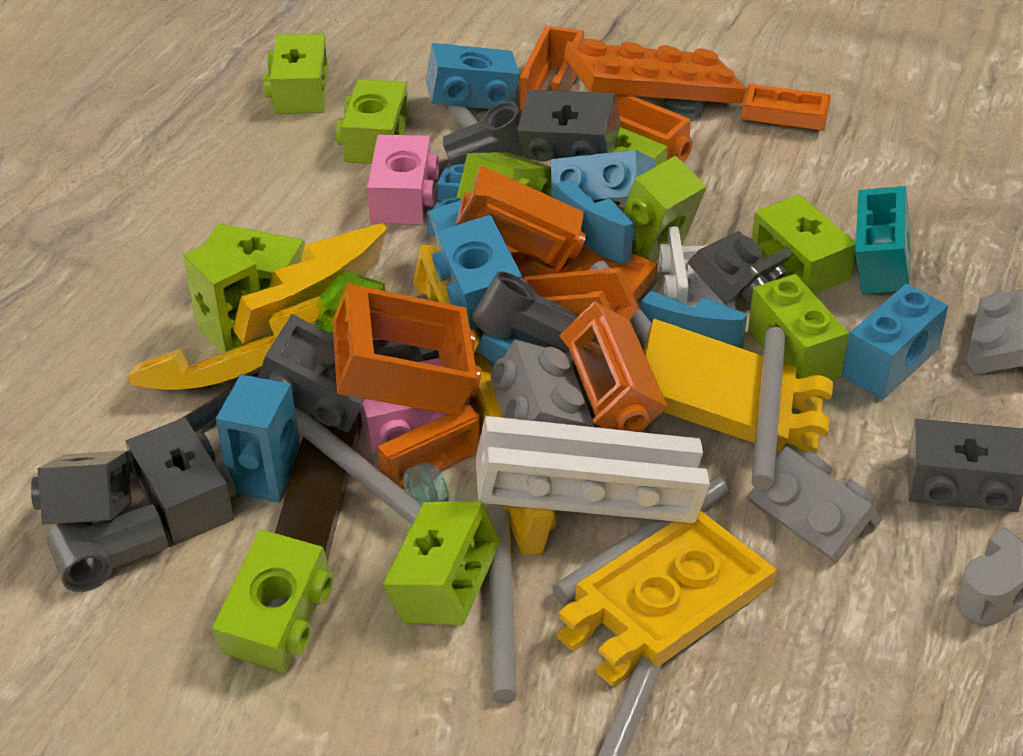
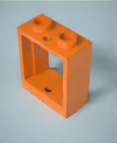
(411, 321)

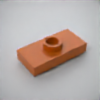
(785, 107)
(437, 442)

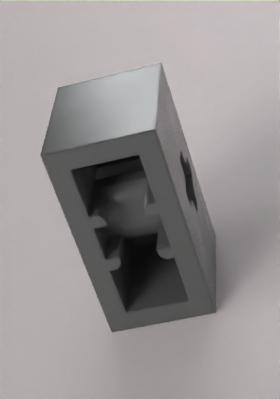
(568, 124)
(965, 465)
(182, 480)
(82, 487)

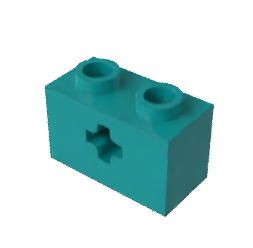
(883, 239)

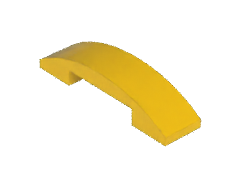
(174, 373)

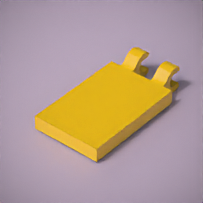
(722, 383)
(664, 594)

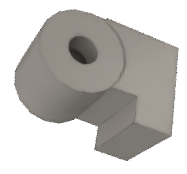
(994, 581)

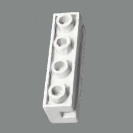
(590, 470)

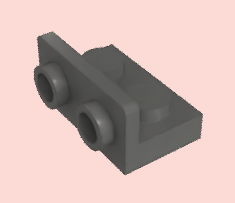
(736, 266)
(307, 361)

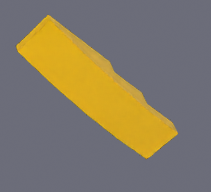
(308, 279)

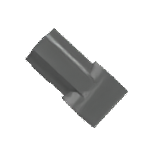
(493, 134)
(516, 310)
(89, 551)

